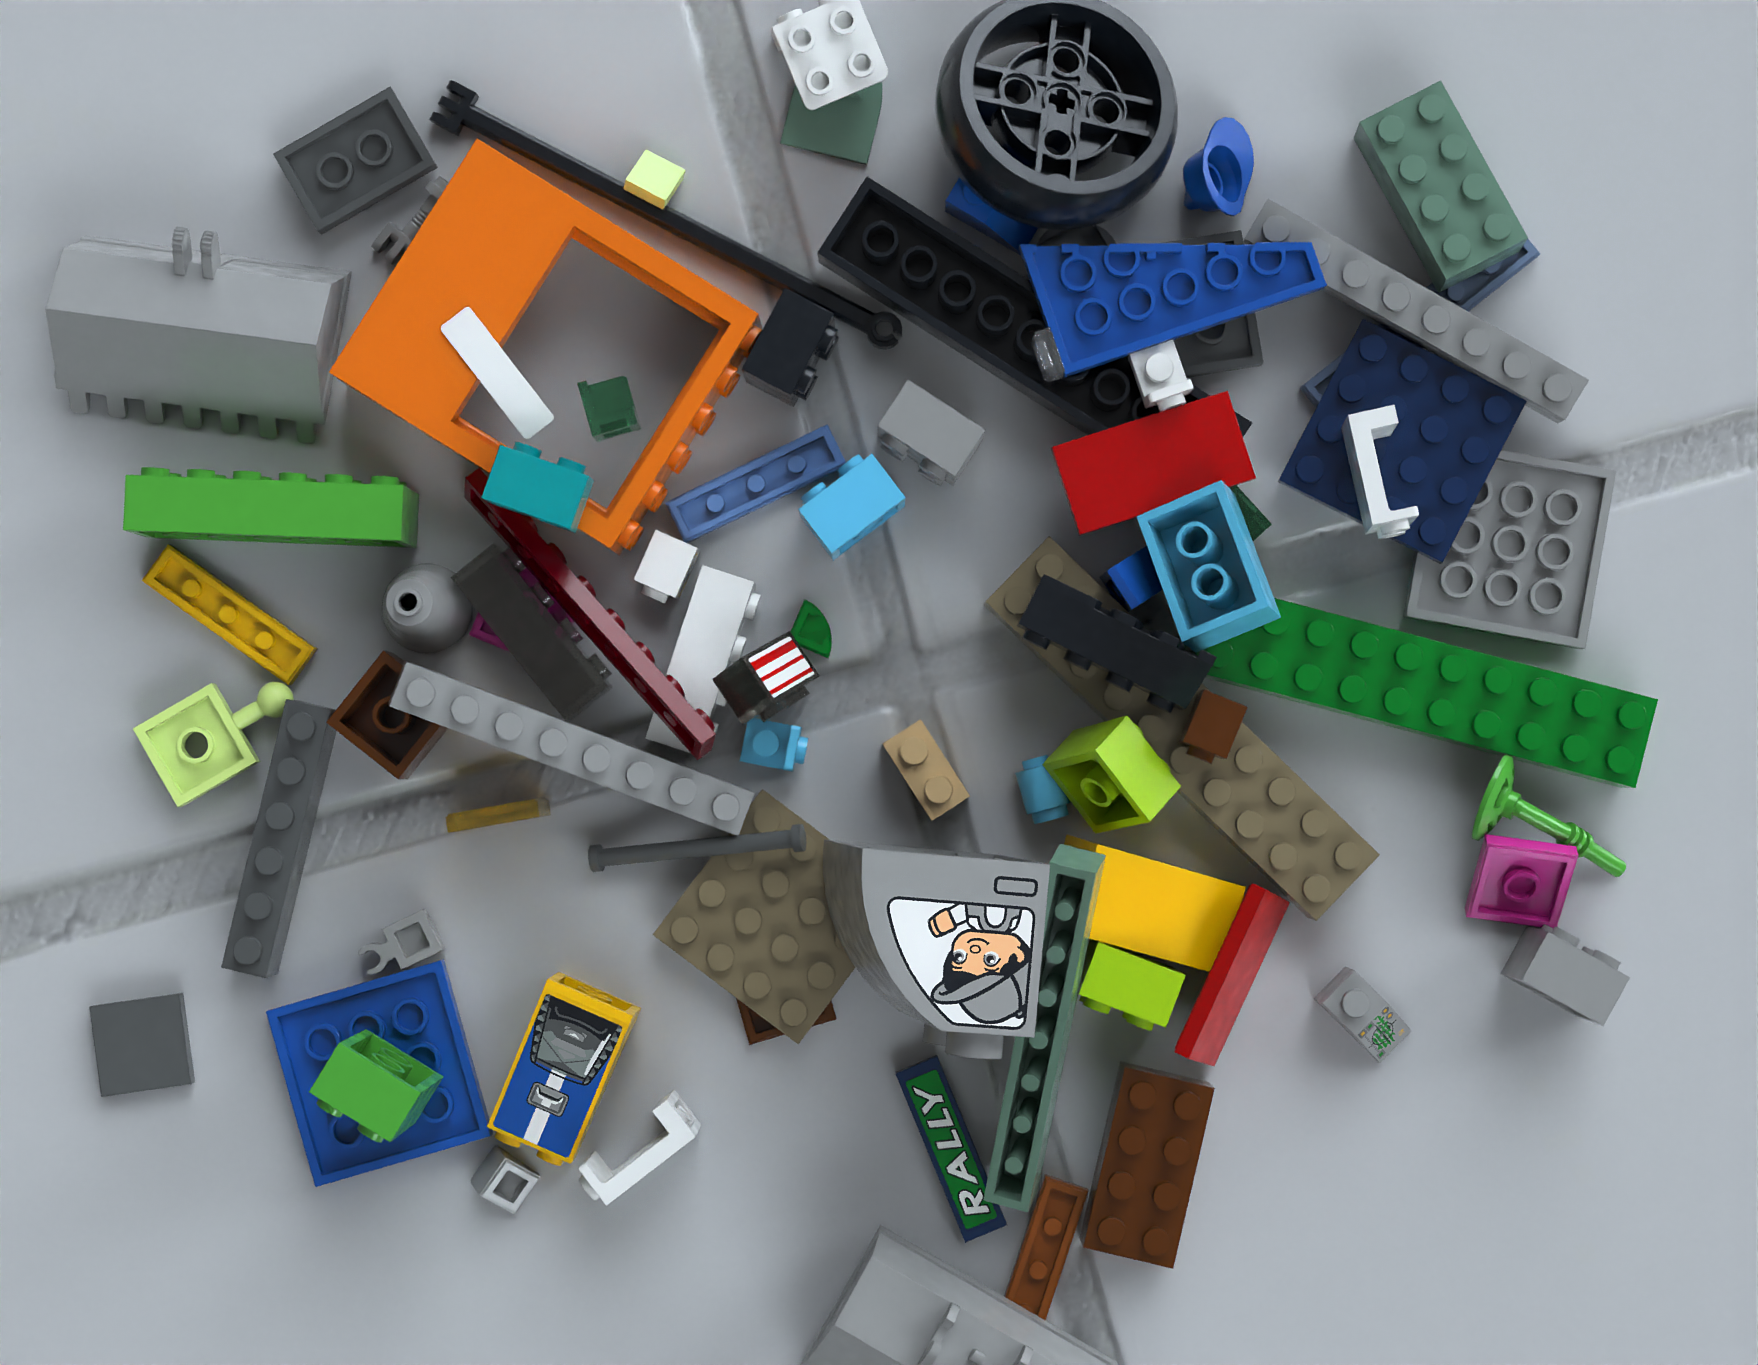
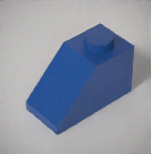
(972, 211)
(1132, 580)

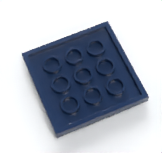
(1436, 454)

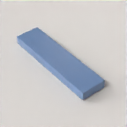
(756, 484)

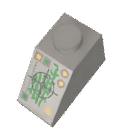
(1363, 1013)

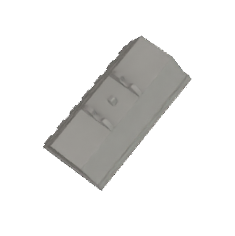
(922, 1311)

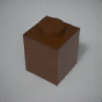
(1211, 726)

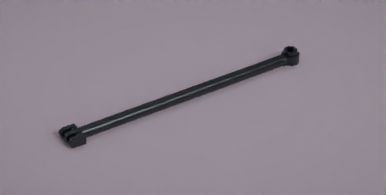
(468, 115)

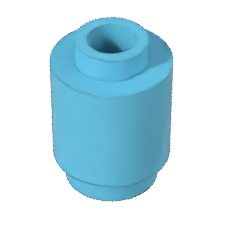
(1040, 792)

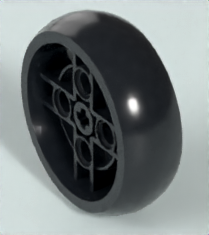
(1056, 110)

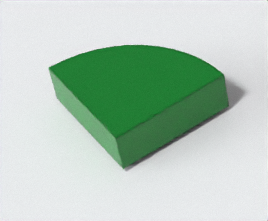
(812, 630)

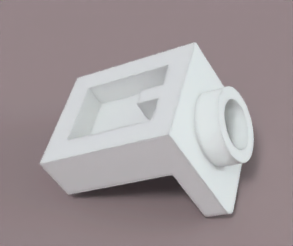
(1160, 376)

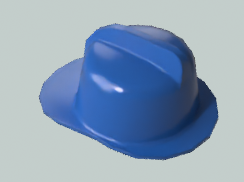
(1221, 171)

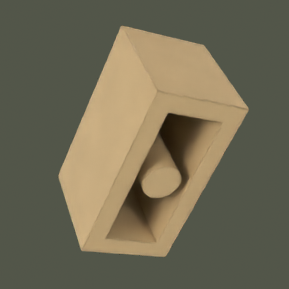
(926, 770)

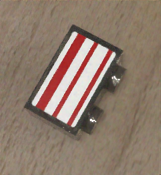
(767, 679)

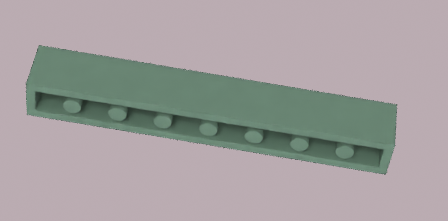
(1039, 1061)

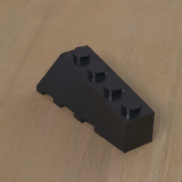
(1114, 644)

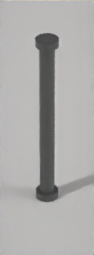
(601, 857)

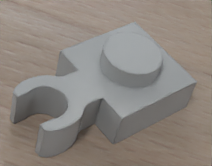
(407, 941)

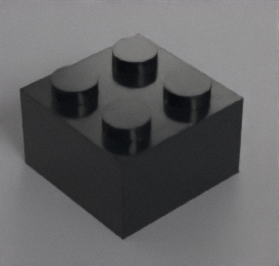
(790, 348)

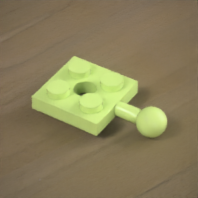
(228, 746)

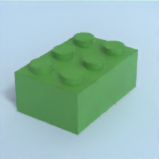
(375, 1086)

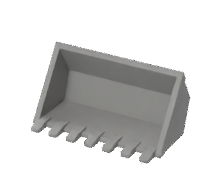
(196, 332)

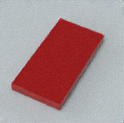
(1152, 462)
(1231, 975)

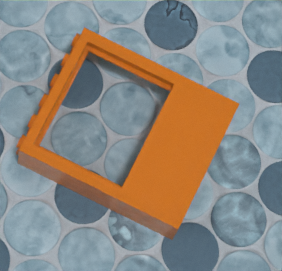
(491, 251)

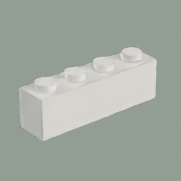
(708, 643)

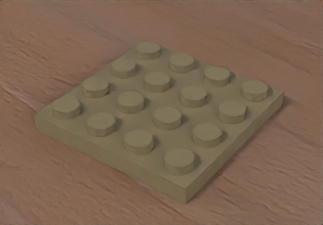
(764, 925)

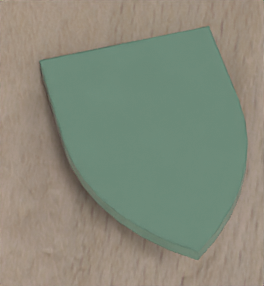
(837, 129)

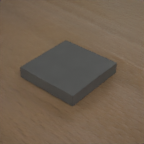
(142, 1044)

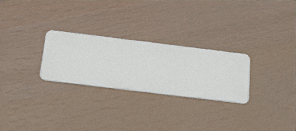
(497, 373)

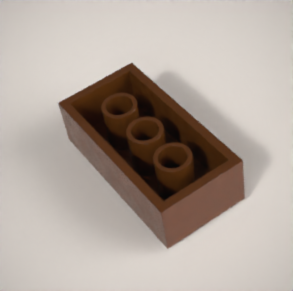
(1146, 1164)

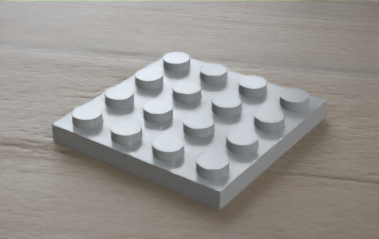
(1522, 555)

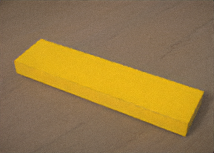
(229, 614)

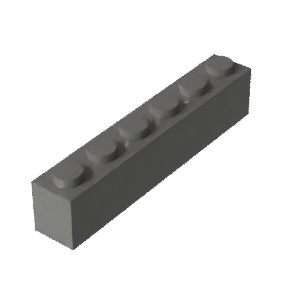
(280, 840)

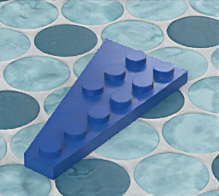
(1145, 294)

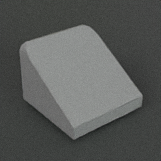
(504, 1179)

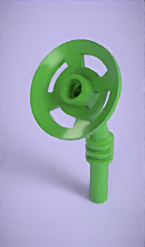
(1502, 801)

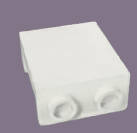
(1358, 435)
(680, 1127)

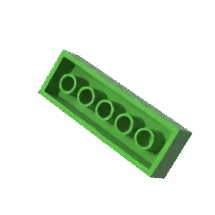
(271, 510)

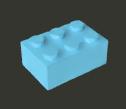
(1208, 566)

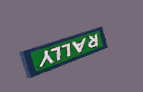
(950, 1147)

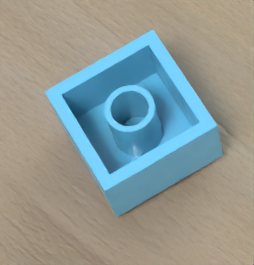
(851, 505)

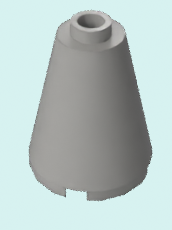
(440, 611)

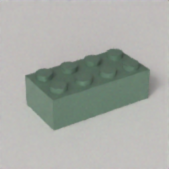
(1439, 186)

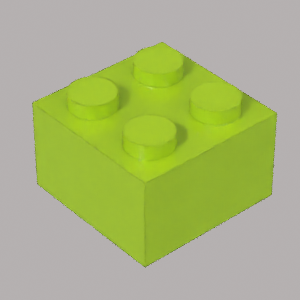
(1112, 775)
(1129, 983)

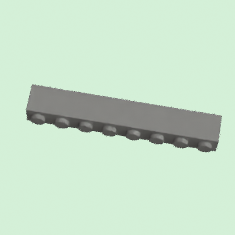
(1427, 316)
(570, 748)

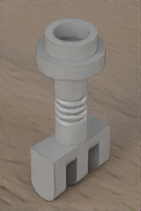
(403, 238)

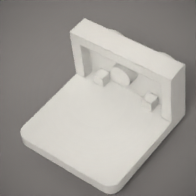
(829, 51)

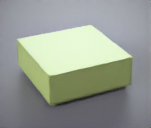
(654, 179)

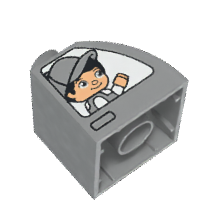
(943, 937)

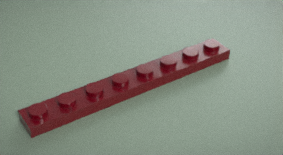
(600, 625)

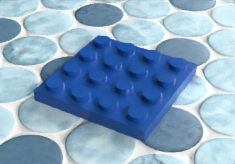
(415, 1015)

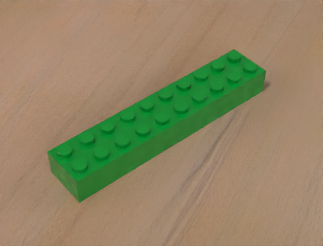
(1442, 692)

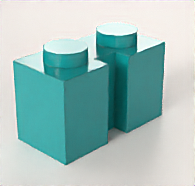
(538, 487)

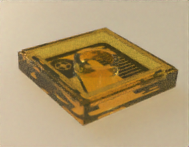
(497, 814)

